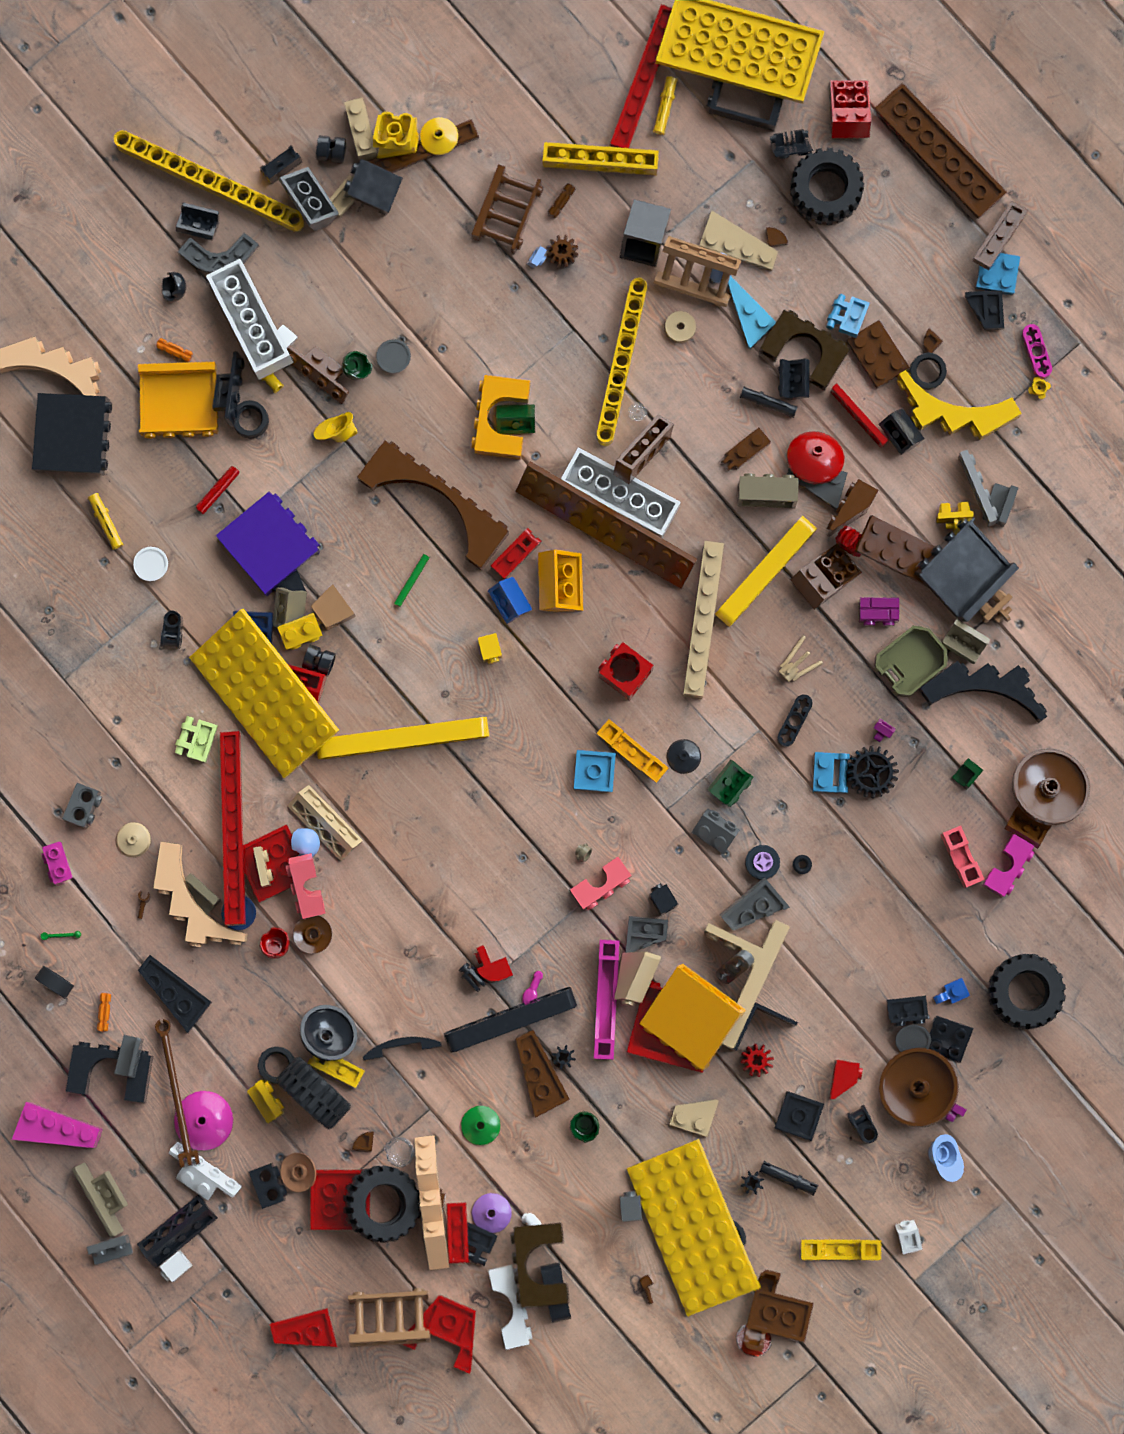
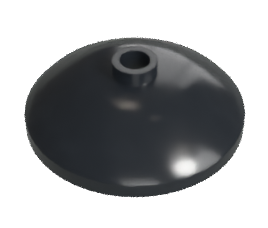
(335, 1026)

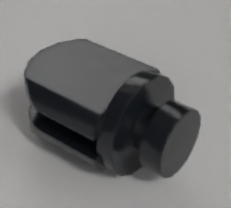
(466, 970)

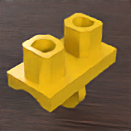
(946, 516)

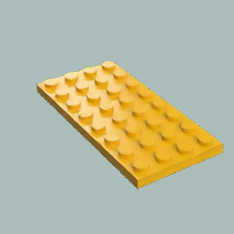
(740, 48)
(263, 693)
(693, 1228)

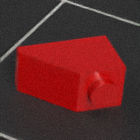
(844, 1077)

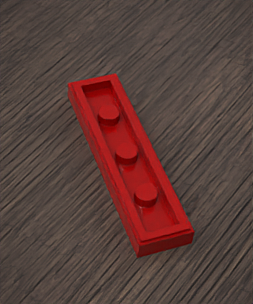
(858, 415)

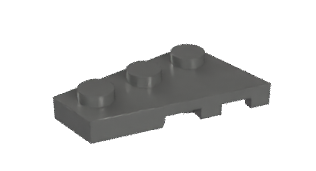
(829, 492)

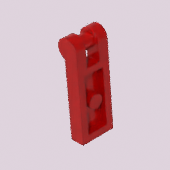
(515, 554)

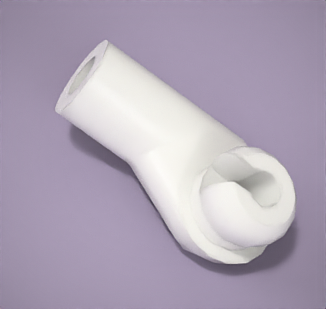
(530, 1219)

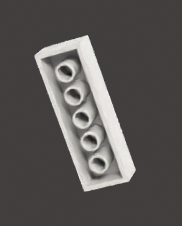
(249, 319)
(634, 500)

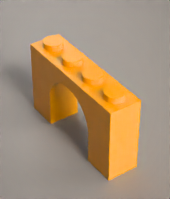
(496, 390)

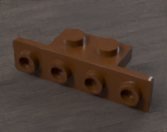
(320, 370)

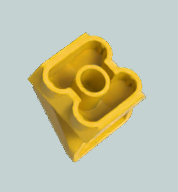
(395, 134)

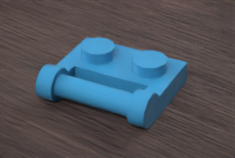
(824, 772)

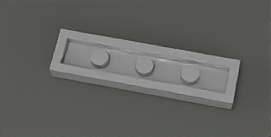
(975, 479)

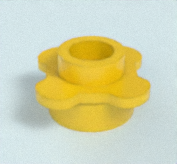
(1037, 381)

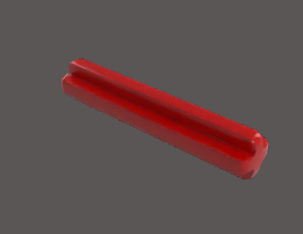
(217, 489)

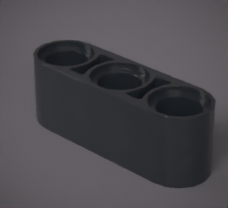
(553, 1275)

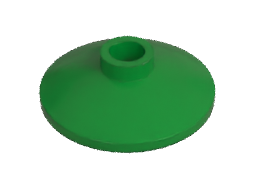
(490, 1120)

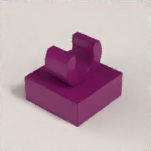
(883, 729)
(957, 1110)

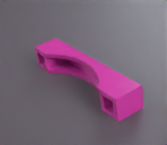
(606, 999)

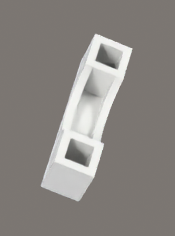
(515, 1332)

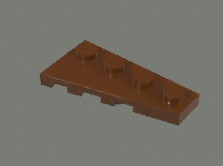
(542, 1081)

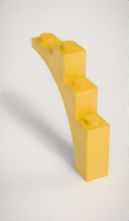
(954, 418)

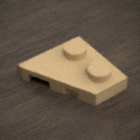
(695, 1116)

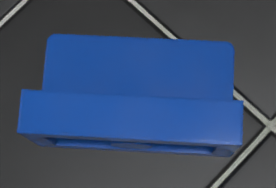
(509, 599)

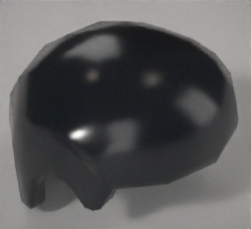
(173, 286)

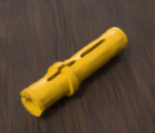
(667, 97)
(114, 540)

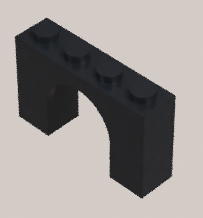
(86, 1057)

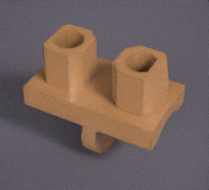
(1001, 600)

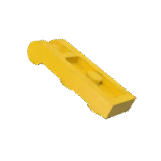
(340, 1069)

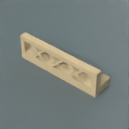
(327, 820)

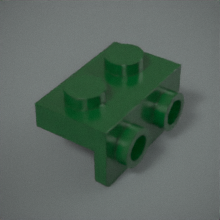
(730, 783)

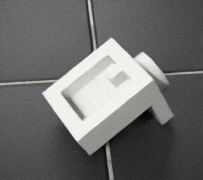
(908, 1236)

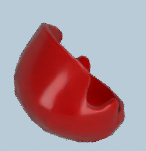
(274, 943)

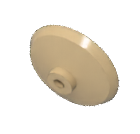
(133, 839)

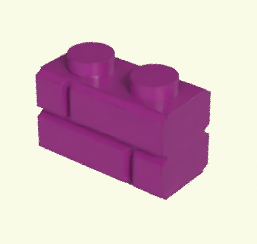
(878, 610)

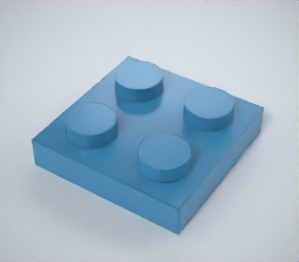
(1000, 276)
(594, 771)

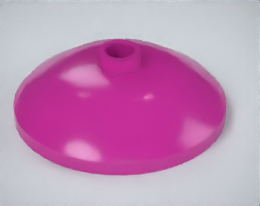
(217, 1116)

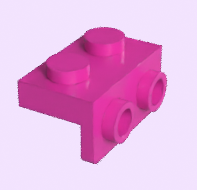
(57, 862)

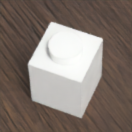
(175, 1266)

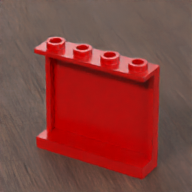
(647, 1044)

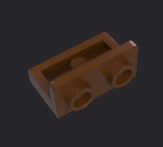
(1027, 828)

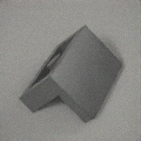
(1002, 499)
(129, 1056)

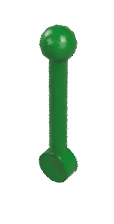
(44, 936)

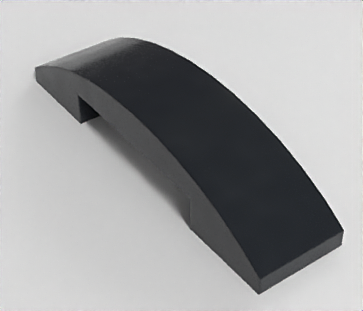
(377, 1052)

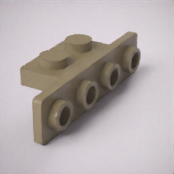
(104, 1197)

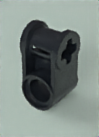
(172, 631)
(862, 1123)

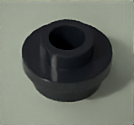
(806, 859)

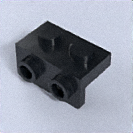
(198, 221)
(794, 379)
(907, 1009)

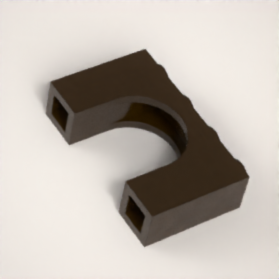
(790, 327)
(526, 1241)

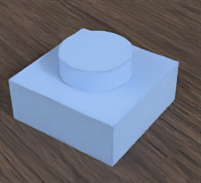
(537, 257)

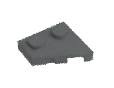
(645, 932)

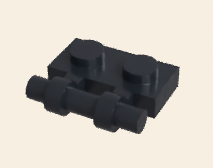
(482, 1240)

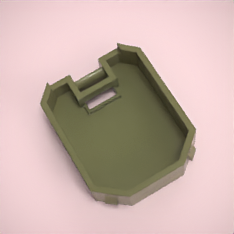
(916, 655)

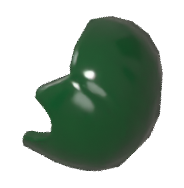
(356, 365)
(584, 1126)

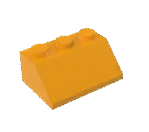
(560, 581)

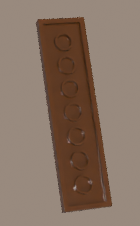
(940, 150)

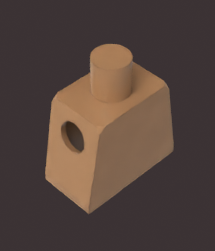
(332, 609)

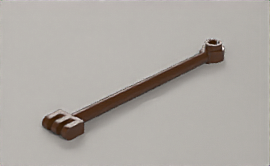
(188, 1154)

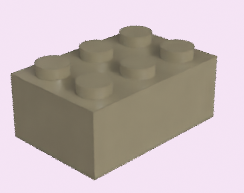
(768, 491)

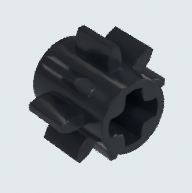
(558, 1056)
(757, 1185)

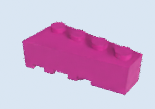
(51, 1127)

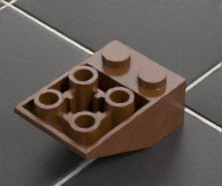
(855, 506)
(825, 576)

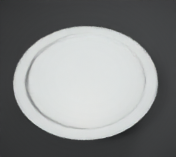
(150, 563)

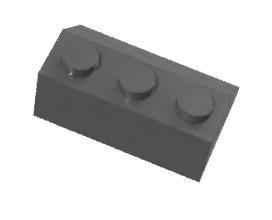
(309, 198)

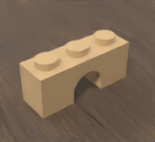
(361, 129)

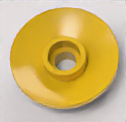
(442, 144)

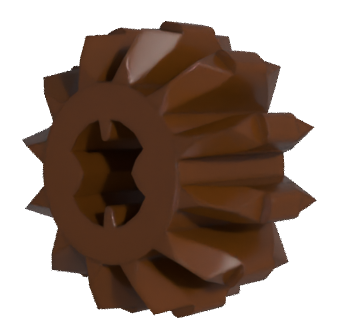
(562, 258)

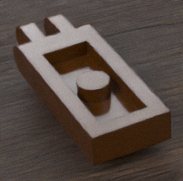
(746, 449)

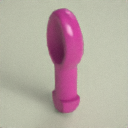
(531, 993)

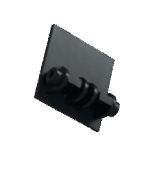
(784, 149)
(949, 1038)

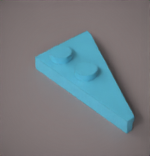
(753, 318)

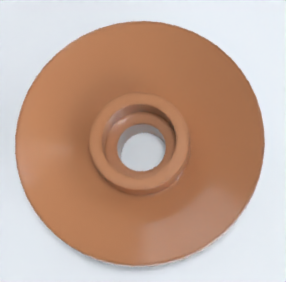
(291, 1172)

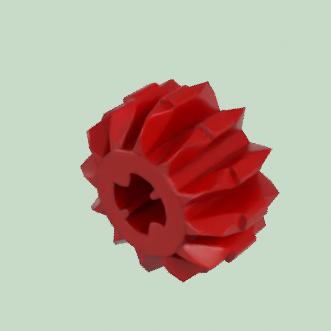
(848, 540)
(763, 1061)

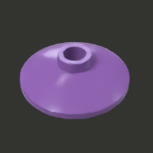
(492, 1202)

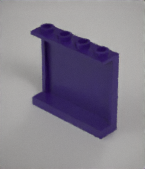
(268, 542)

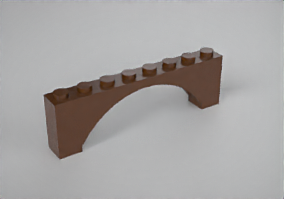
(392, 467)

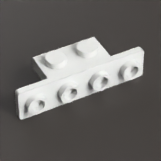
(204, 1177)

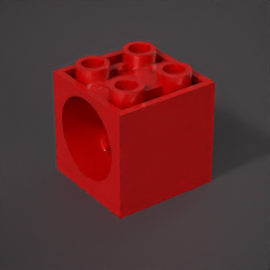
(625, 688)

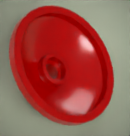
(814, 466)

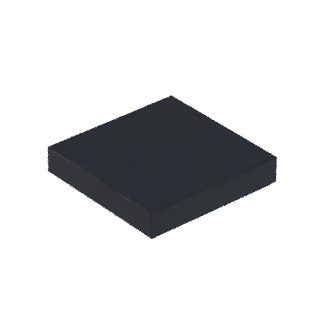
(799, 1116)

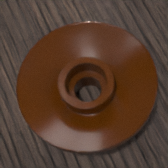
(302, 937)

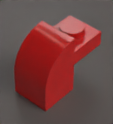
(494, 971)

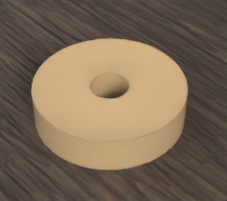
(686, 320)

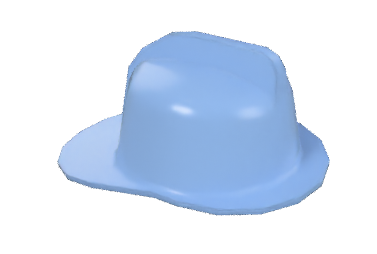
(946, 1157)

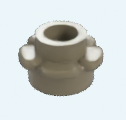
(583, 852)

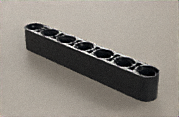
(510, 1019)

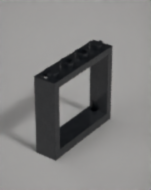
(741, 117)

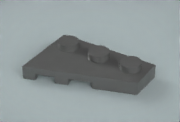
(755, 904)

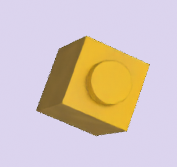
(490, 648)

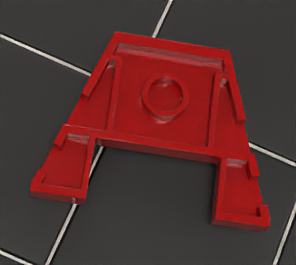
(454, 1324)

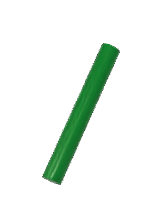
(411, 581)

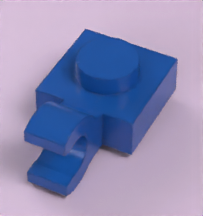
(954, 992)

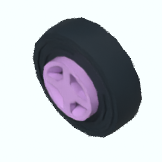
(764, 856)

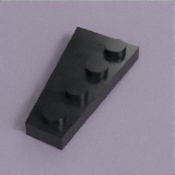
(179, 997)

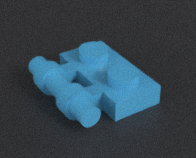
(853, 317)

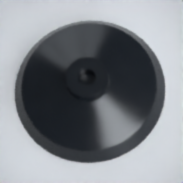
(683, 756)

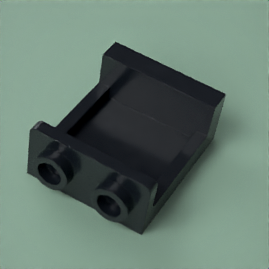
(372, 186)

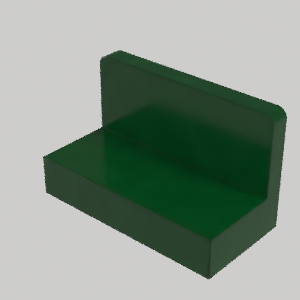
(515, 419)

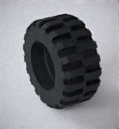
(831, 162)
(1045, 972)
(313, 1093)
(357, 1195)

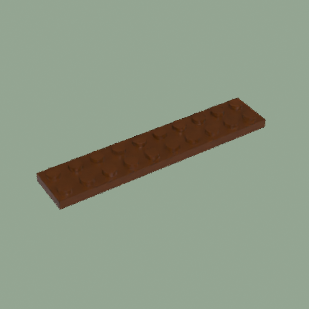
(605, 525)

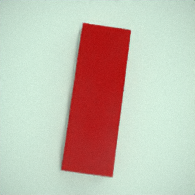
(457, 1232)

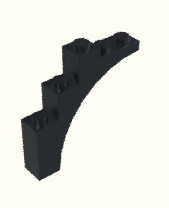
(986, 679)

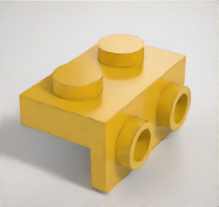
(300, 631)
(265, 1101)

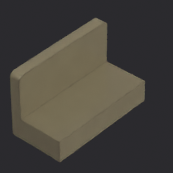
(288, 606)
(202, 895)

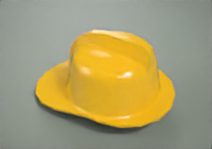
(337, 428)

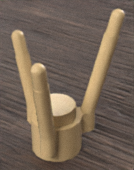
(790, 670)

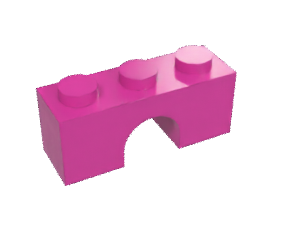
(1018, 852)

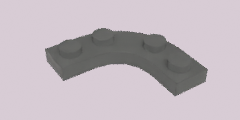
(210, 262)

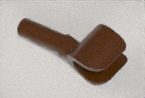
(142, 904)
(646, 1282)

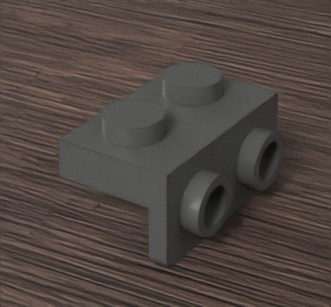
(715, 830)

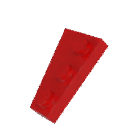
(306, 1329)

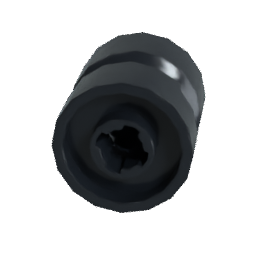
(331, 149)
(325, 662)

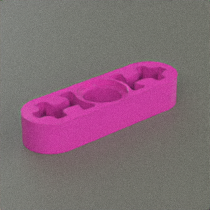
(1037, 336)

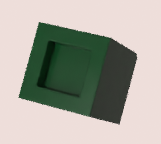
(967, 773)

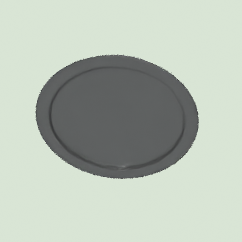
(393, 356)
(912, 1037)

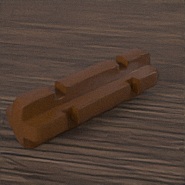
(561, 200)

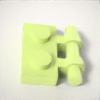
(201, 742)

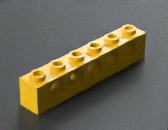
(600, 158)

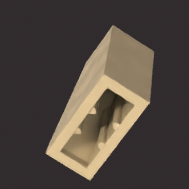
(635, 976)

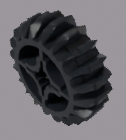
(869, 763)

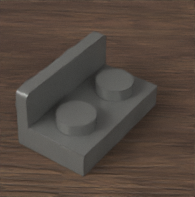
(110, 1249)

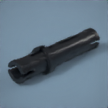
(769, 402)
(793, 1180)

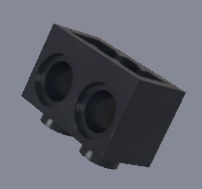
(663, 899)
(262, 1187)

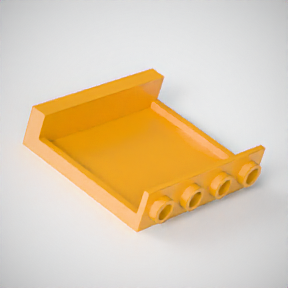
(177, 399)
(692, 1016)

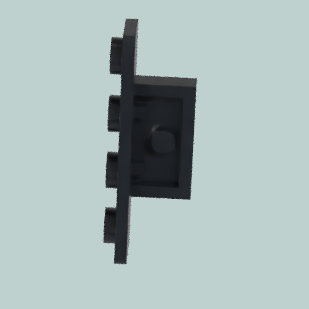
(227, 390)

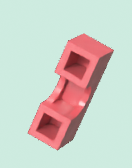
(961, 857)
(588, 895)
(309, 902)

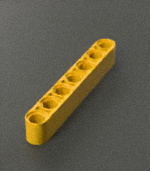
(766, 571)

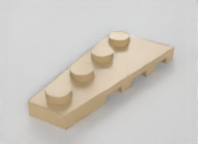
(733, 241)

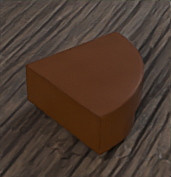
(775, 237)
(931, 341)
(364, 1142)

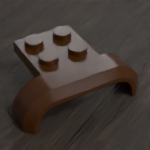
(775, 1314)

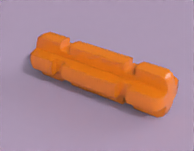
(174, 349)
(104, 1011)

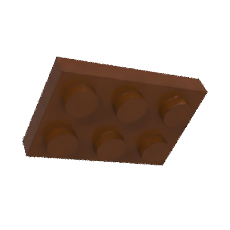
(878, 354)

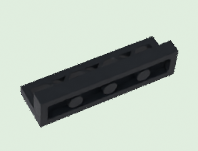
(179, 1233)

